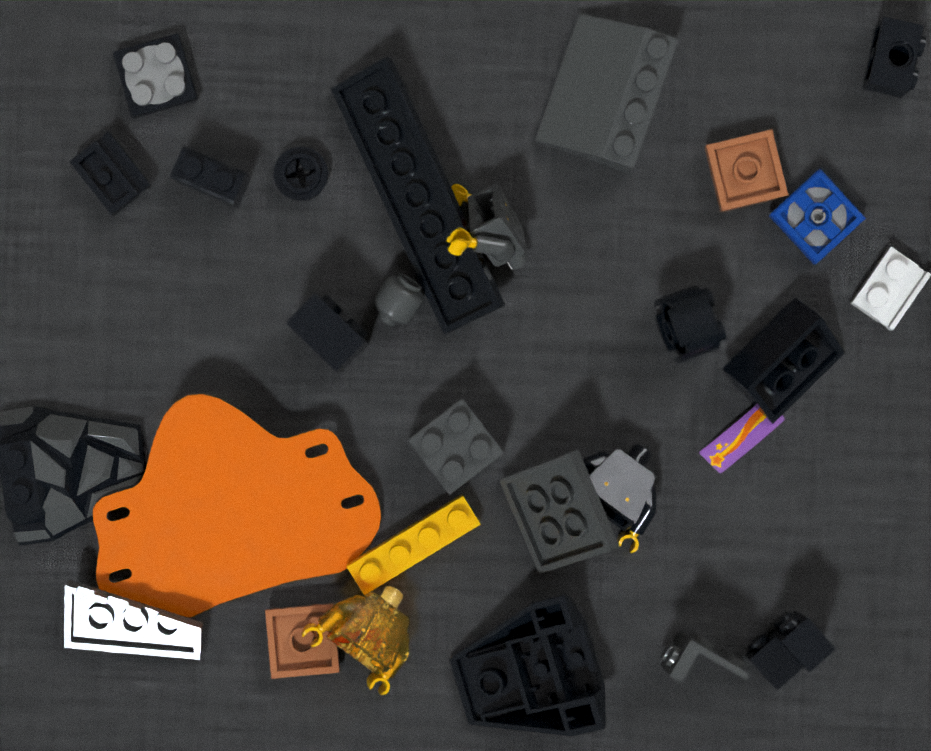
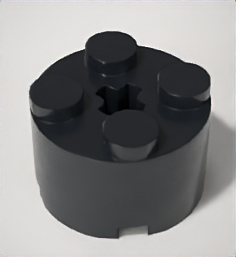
(689, 323)

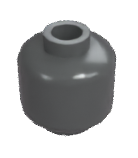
(398, 300)

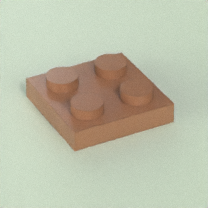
(746, 170)
(290, 652)

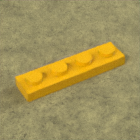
(413, 544)

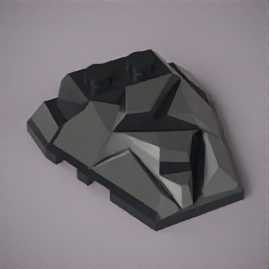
(61, 467)

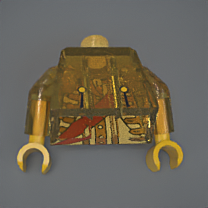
(369, 632)

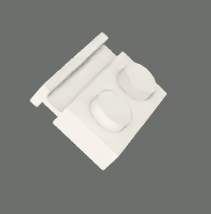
(890, 288)

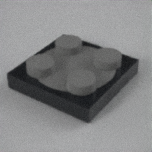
(155, 76)

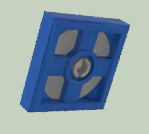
(817, 216)

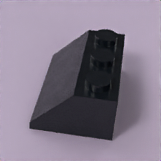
(784, 359)

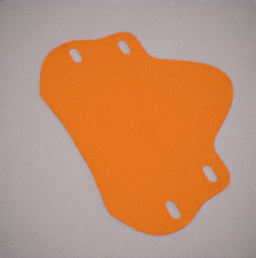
(231, 512)

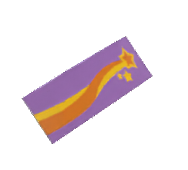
(738, 439)

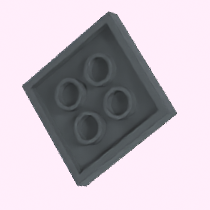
(559, 512)

